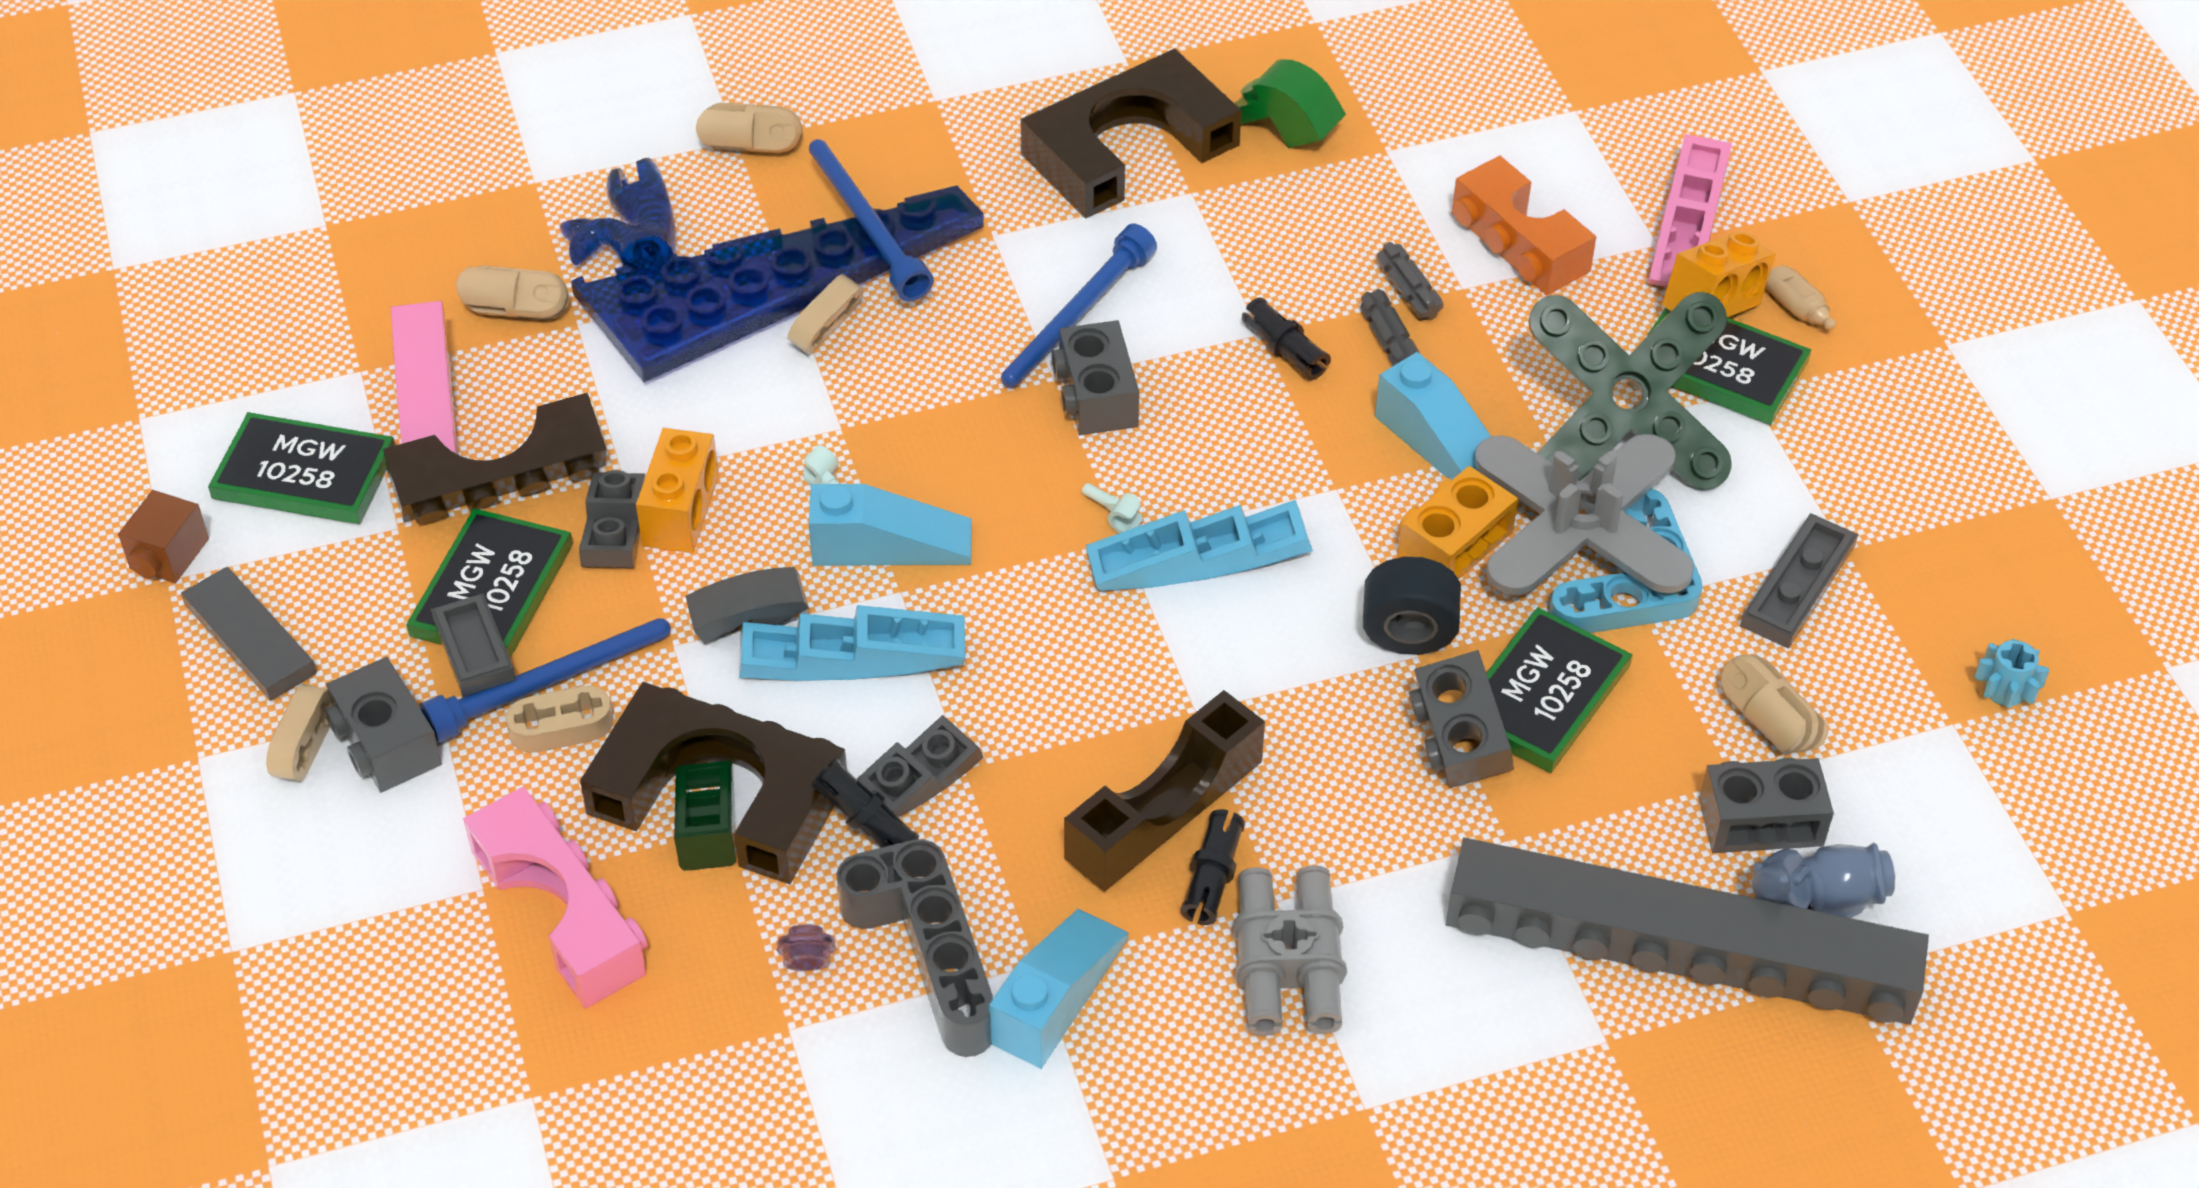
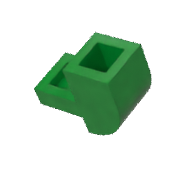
(1294, 99)

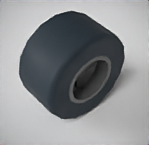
(1411, 605)

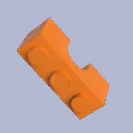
(1543, 250)

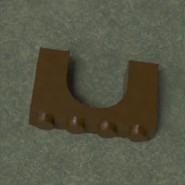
(1158, 93)
(673, 730)

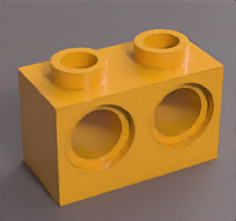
(1727, 267)
(677, 490)
(1459, 522)

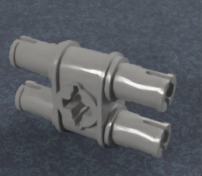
(1289, 950)

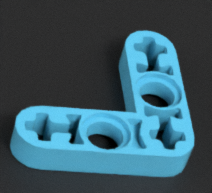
(1653, 605)

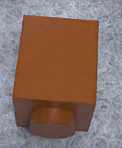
(163, 536)

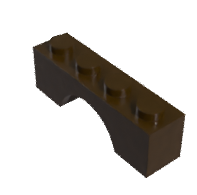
(434, 479)
(1121, 829)

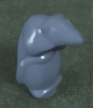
(1831, 881)

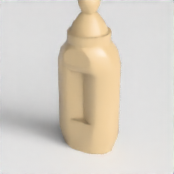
(1799, 296)

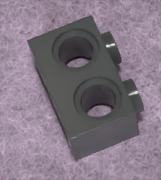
(1097, 378)
(1469, 718)
(1765, 805)

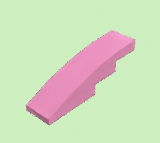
(1691, 202)
(423, 373)

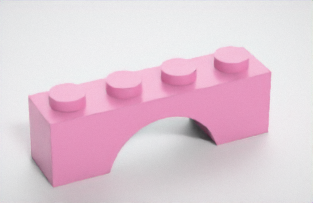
(523, 848)

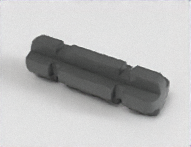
(1409, 281)
(1387, 326)

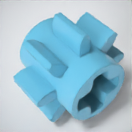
(2011, 673)

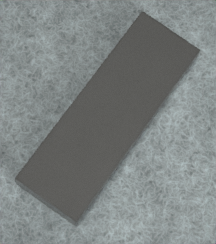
(1799, 580)
(248, 633)

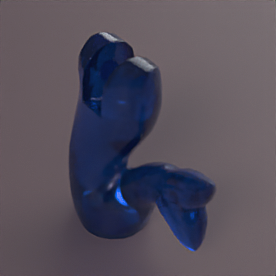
(645, 209)

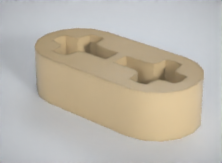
(825, 313)
(559, 719)
(299, 734)

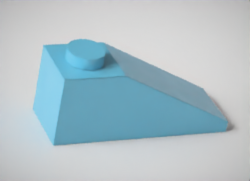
(1429, 415)
(883, 528)
(1053, 986)

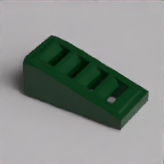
(706, 817)

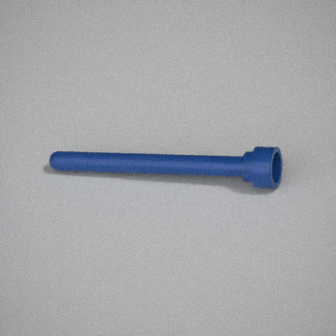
(1131, 249)
(907, 274)
(451, 713)

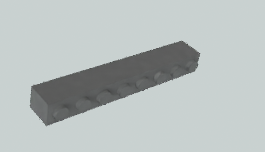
(1688, 931)

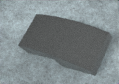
(612, 520)
(758, 596)
(923, 768)

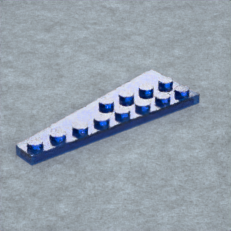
(745, 284)

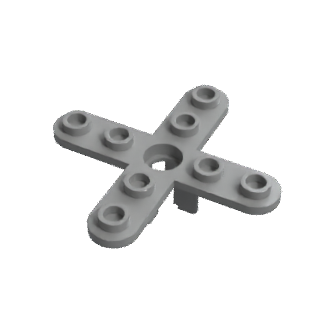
(1561, 531)

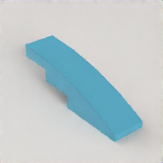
(1187, 551)
(839, 648)

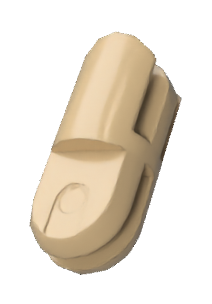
(749, 127)
(512, 292)
(1772, 704)

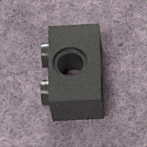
(382, 724)

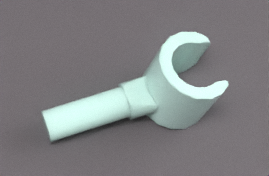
(819, 466)
(1123, 510)

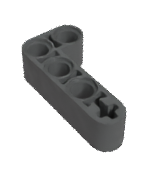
(899, 896)

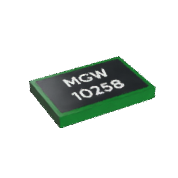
(1745, 370)
(301, 468)
(503, 560)
(1552, 685)

